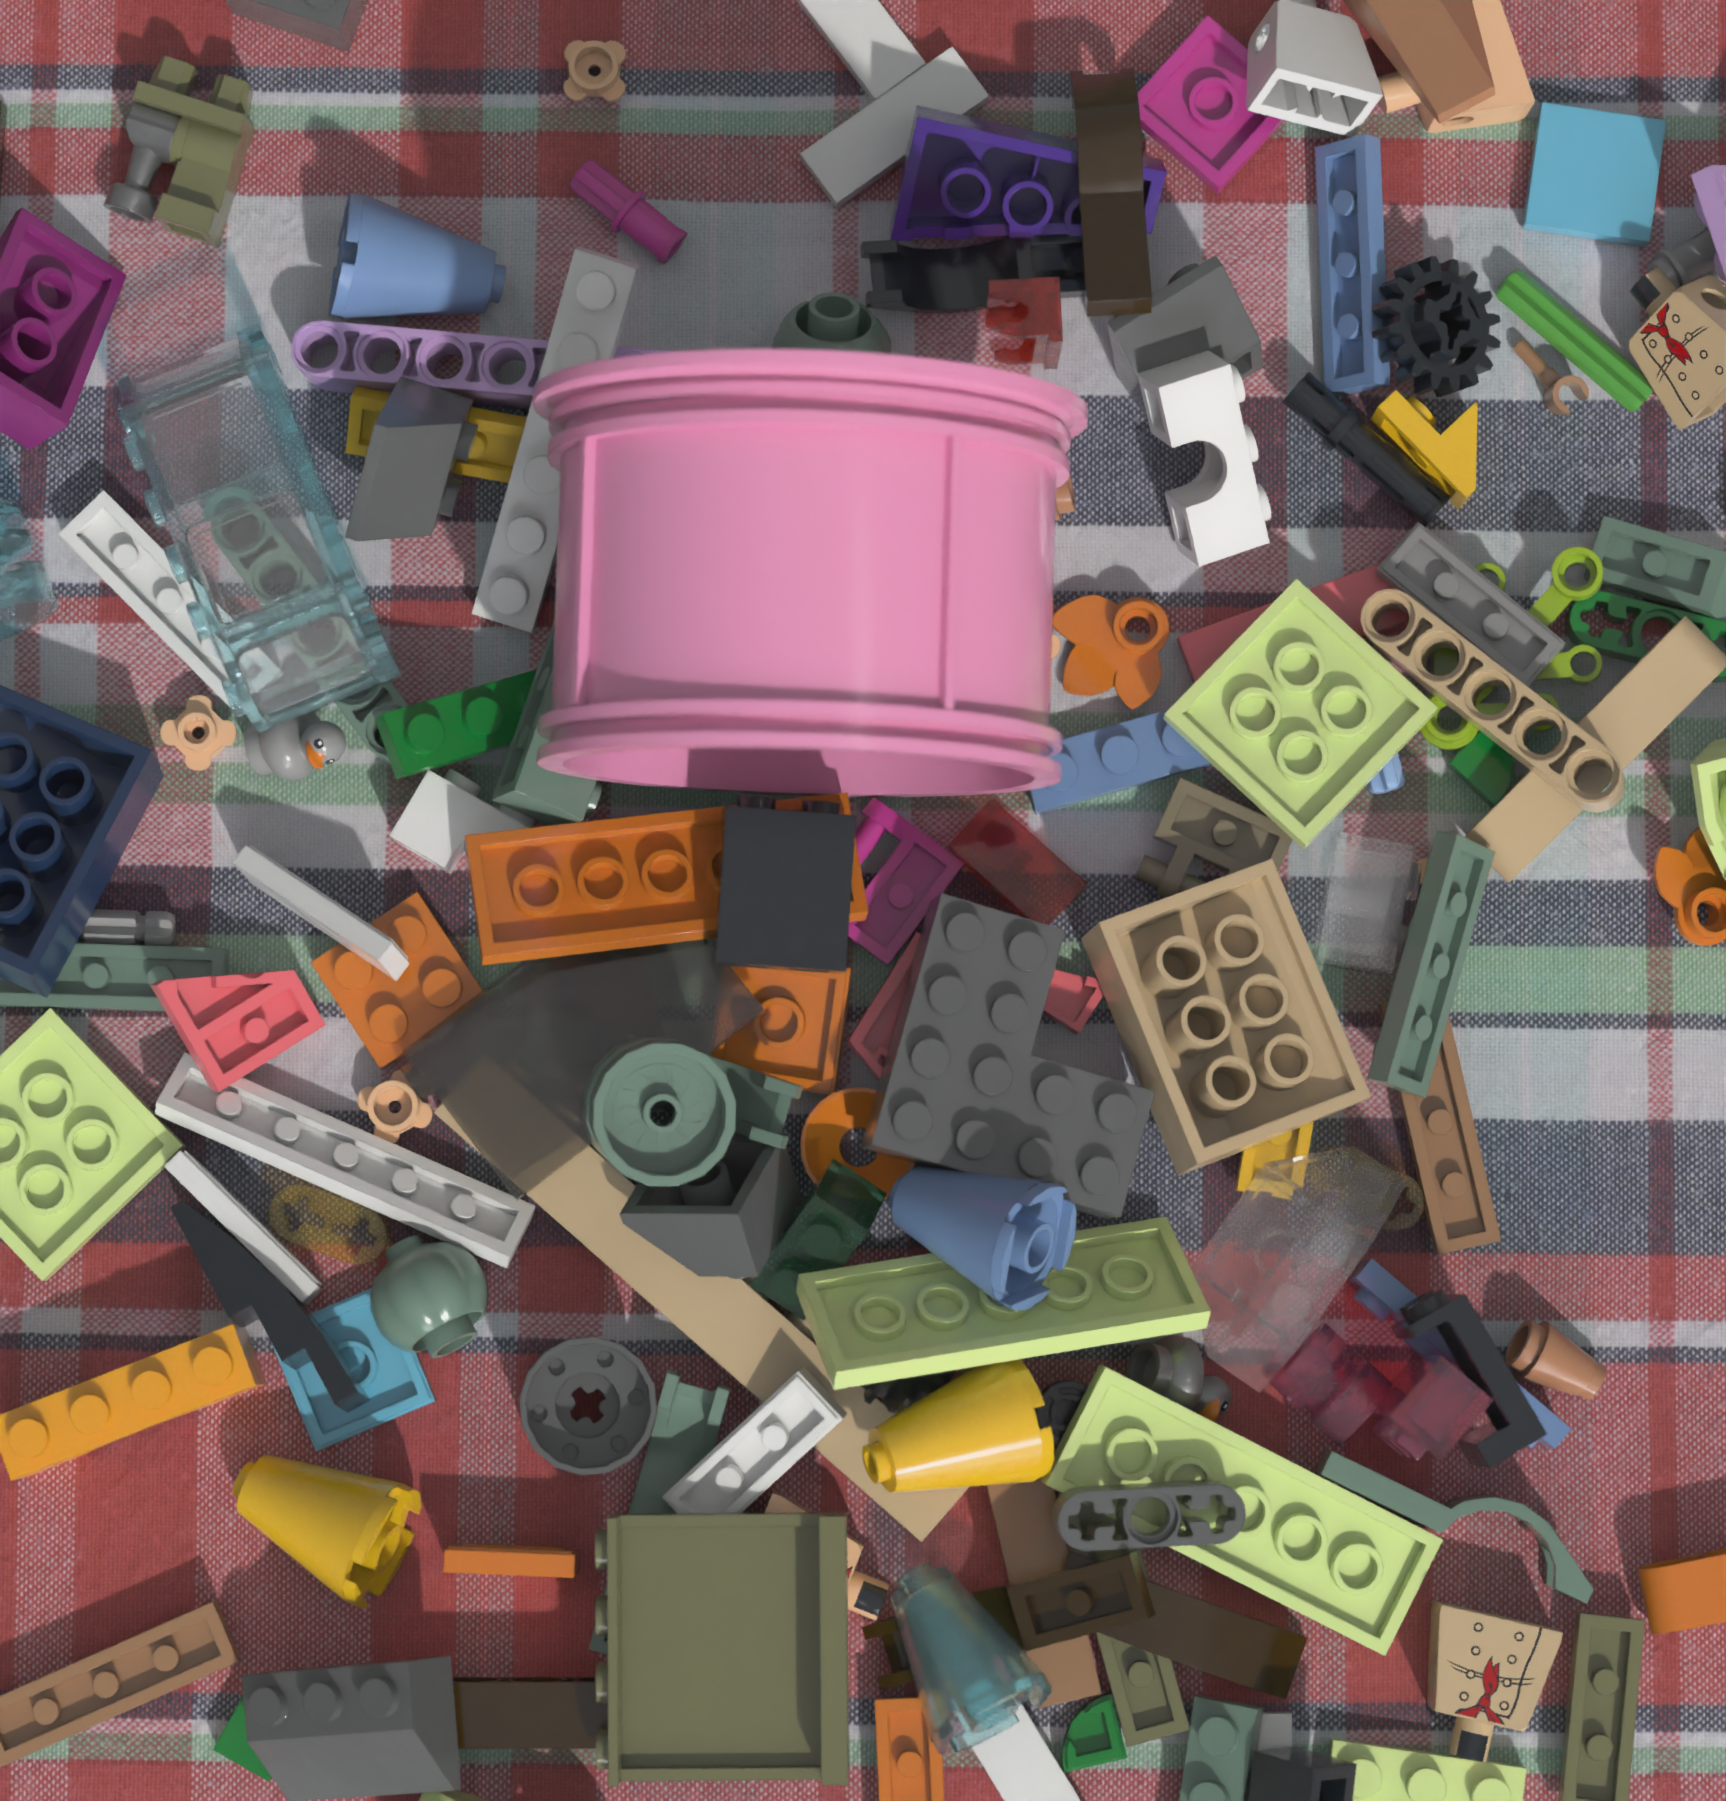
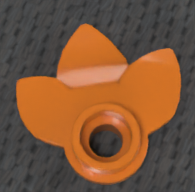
(1104, 652)
(1690, 879)

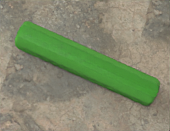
(1574, 340)

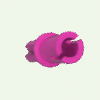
(627, 211)

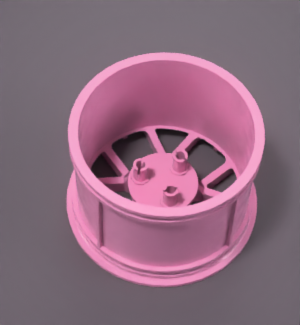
(805, 572)

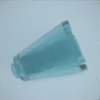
(961, 1660)

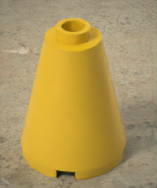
(965, 1434)
(330, 1521)

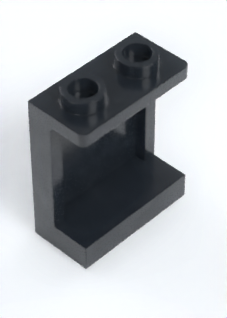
(784, 886)
(1511, 1417)

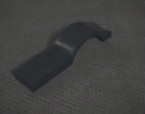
(959, 277)

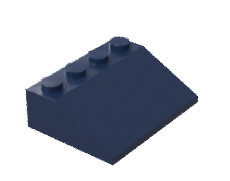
(64, 823)

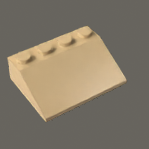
(1225, 1016)

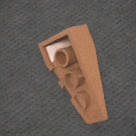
(1432, 48)

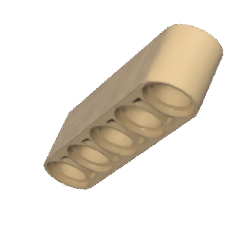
(1474, 674)
(1624, 723)

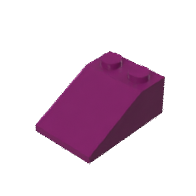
(51, 325)

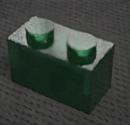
(820, 1233)

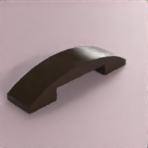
(1212, 1638)

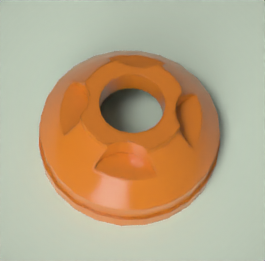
(827, 1126)

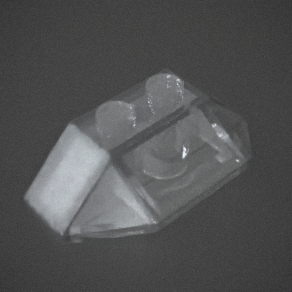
(1288, 1255)

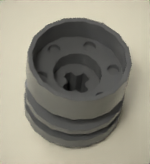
(626, 1409)

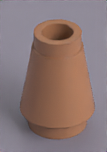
(1552, 1360)

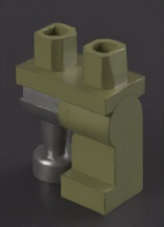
(198, 138)

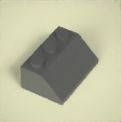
(356, 1728)

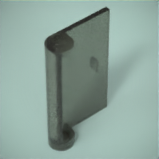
(526, 1044)

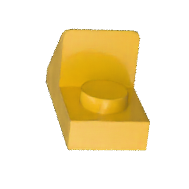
(1442, 458)

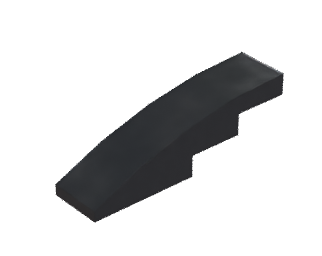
(254, 1293)

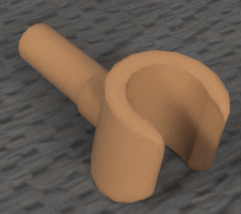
(1550, 379)

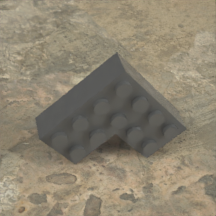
(963, 1073)

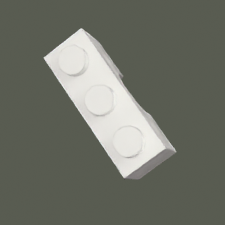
(1223, 505)
(446, 812)

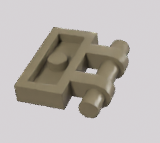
(1213, 831)

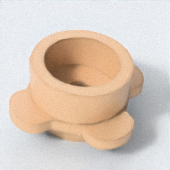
(582, 57)
(198, 751)
(388, 1124)

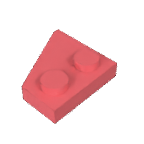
(238, 1019)

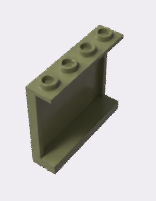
(724, 1647)

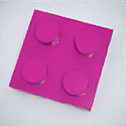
(1200, 107)

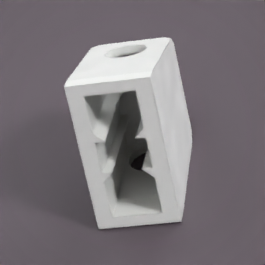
(1311, 68)

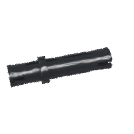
(1367, 450)

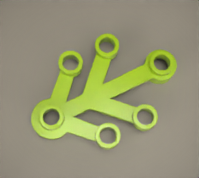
(1545, 610)

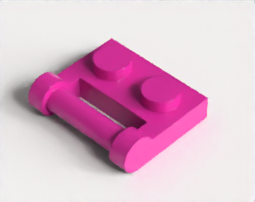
(904, 884)

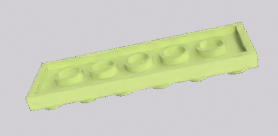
(930, 1319)
(1300, 1533)

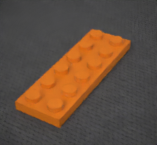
(607, 883)

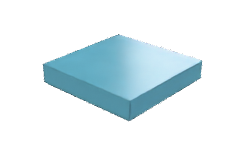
(1594, 174)
(387, 1374)

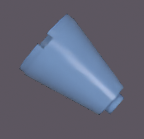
(407, 266)
(989, 1228)

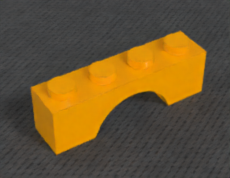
(128, 1400)

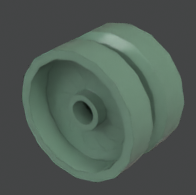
(620, 1102)

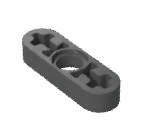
(1195, 1496)

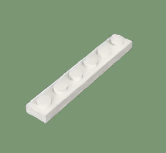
(527, 527)
(348, 1162)

